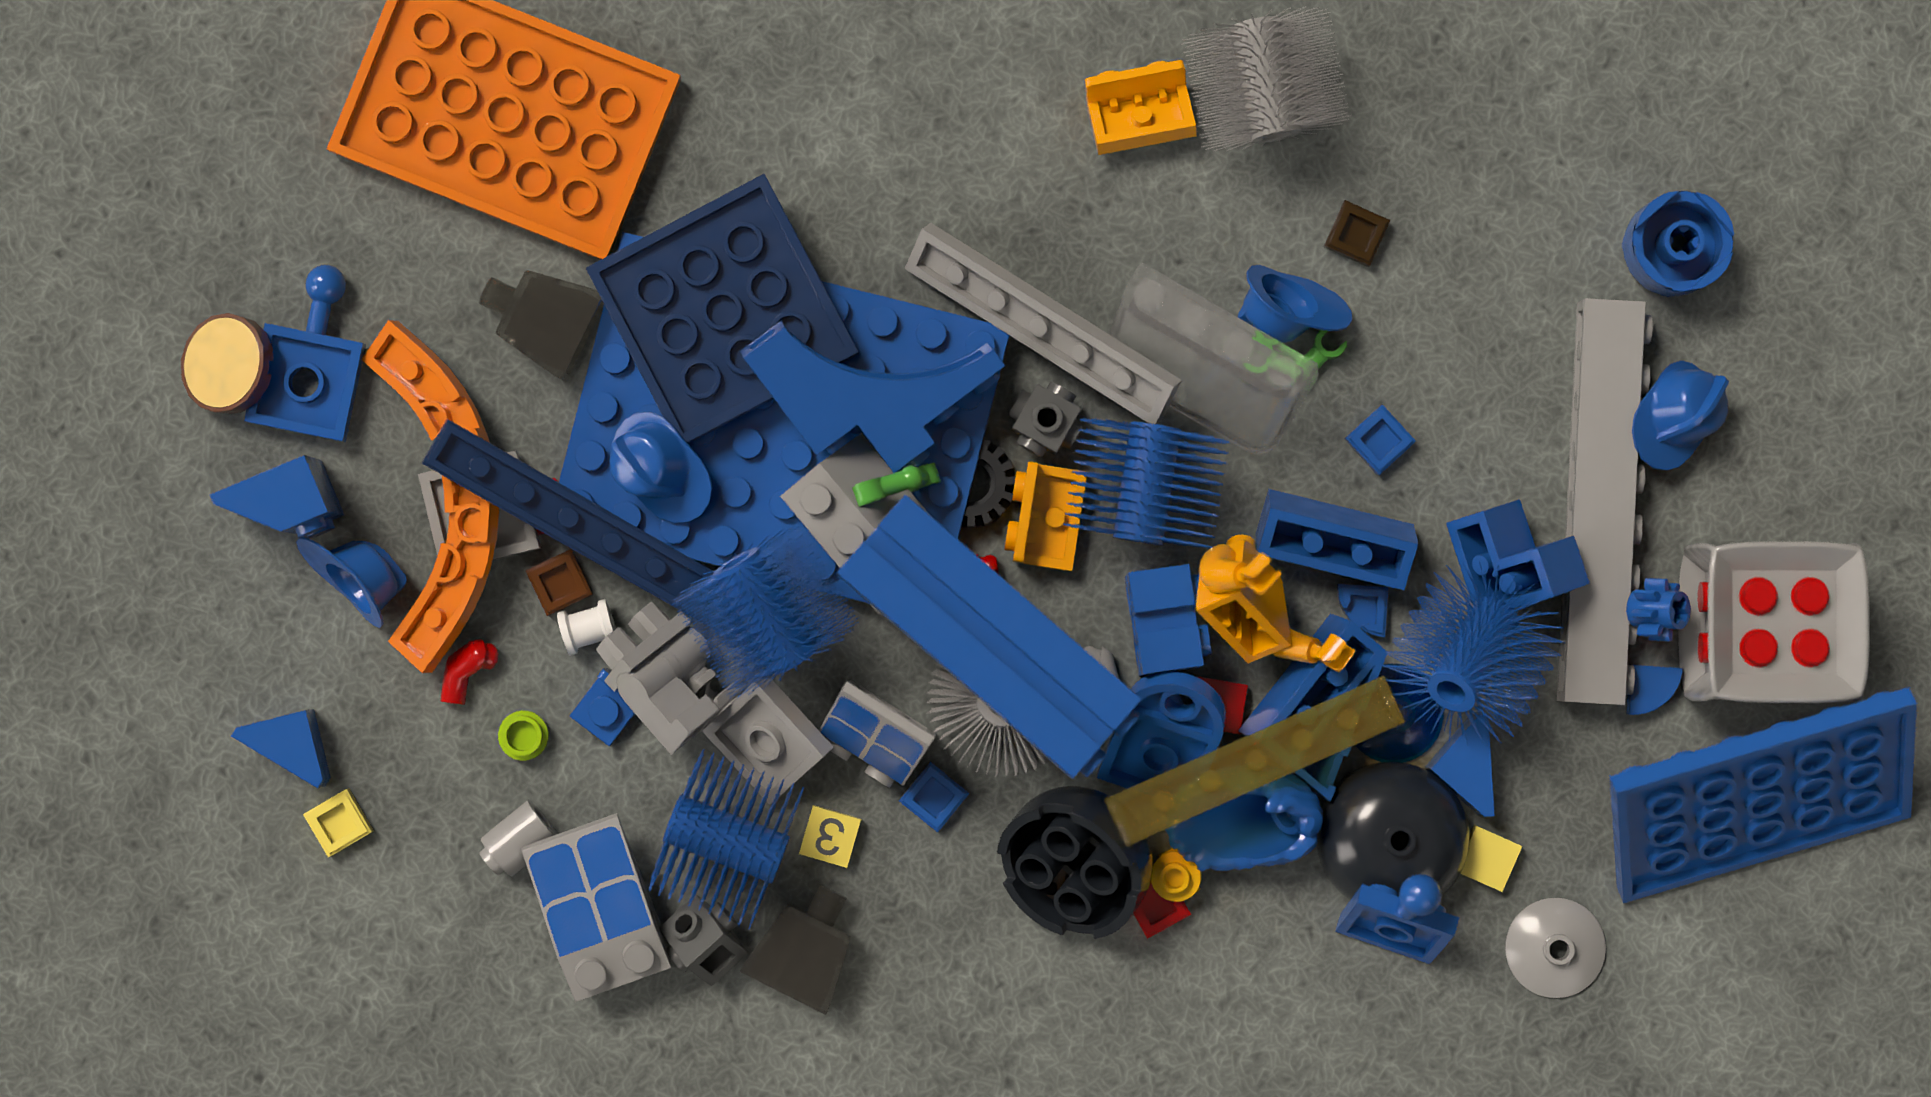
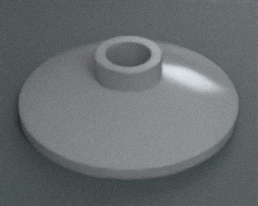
(1530, 942)

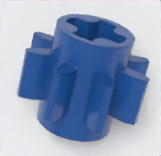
(1658, 609)

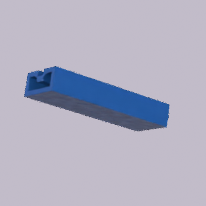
(990, 638)

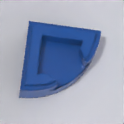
(1365, 606)
(1652, 688)

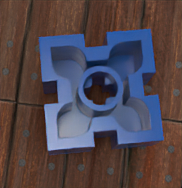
(1165, 620)

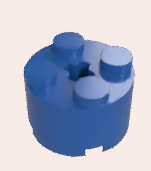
(1703, 256)

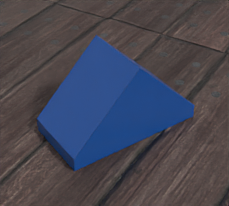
(291, 743)
(1468, 767)

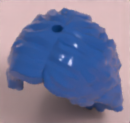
(1254, 829)

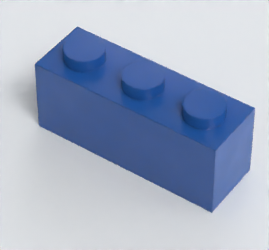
(1336, 539)

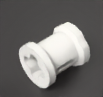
(585, 626)

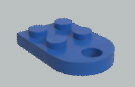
(1166, 731)

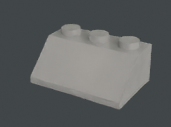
(828, 503)

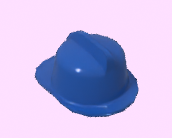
(1290, 305)
(1678, 414)
(660, 468)
(358, 572)

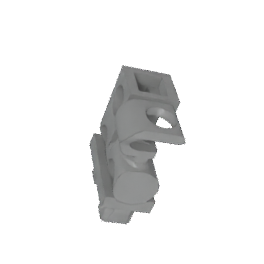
(665, 676)

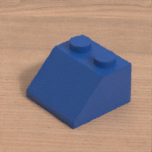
(286, 498)

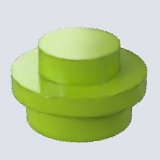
(523, 735)

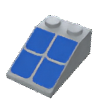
(876, 734)
(596, 907)

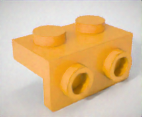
(1139, 106)
(1040, 533)

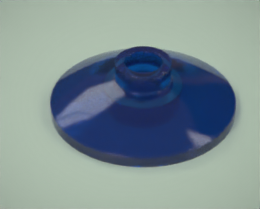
(1410, 738)

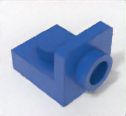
(603, 711)

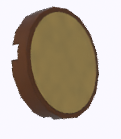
(226, 363)

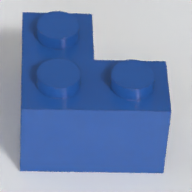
(1504, 539)

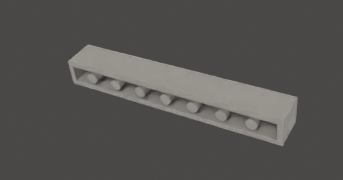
(1602, 499)

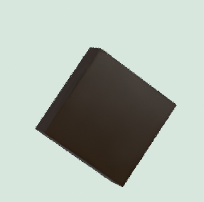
(1356, 233)

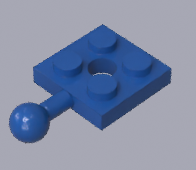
(333, 360)
(1403, 924)

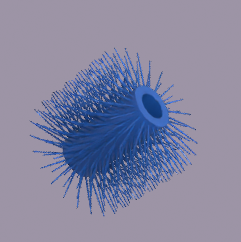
(1147, 481)
(763, 605)
(1473, 654)
(723, 838)

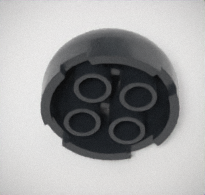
(1376, 804)
(1073, 833)

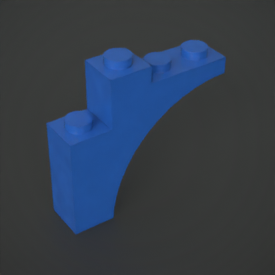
(891, 409)

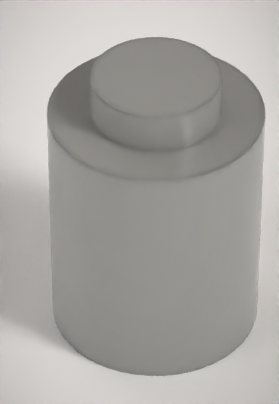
(505, 840)

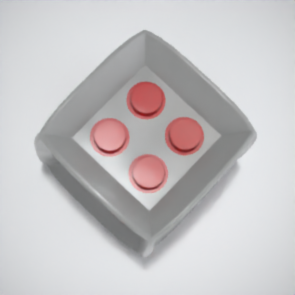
(1775, 622)

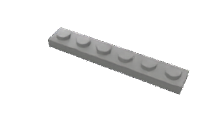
(1042, 324)

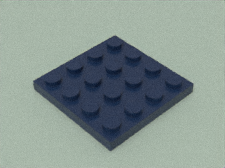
(707, 292)

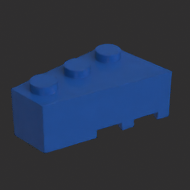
(1310, 684)

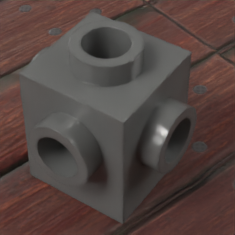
(1039, 438)
(703, 940)

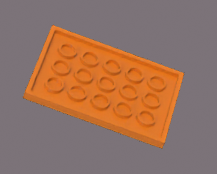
(506, 117)

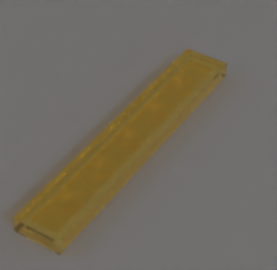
(1254, 761)

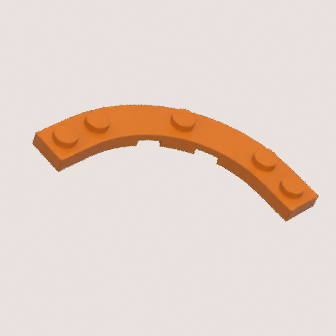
(473, 521)

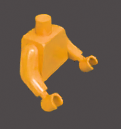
(1248, 608)

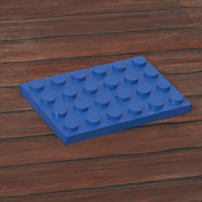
(1763, 794)

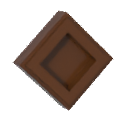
(559, 582)

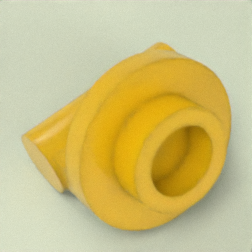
(1175, 877)

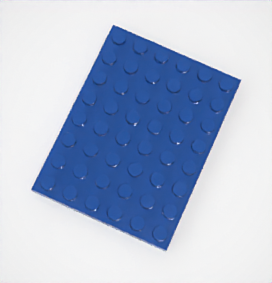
(764, 452)

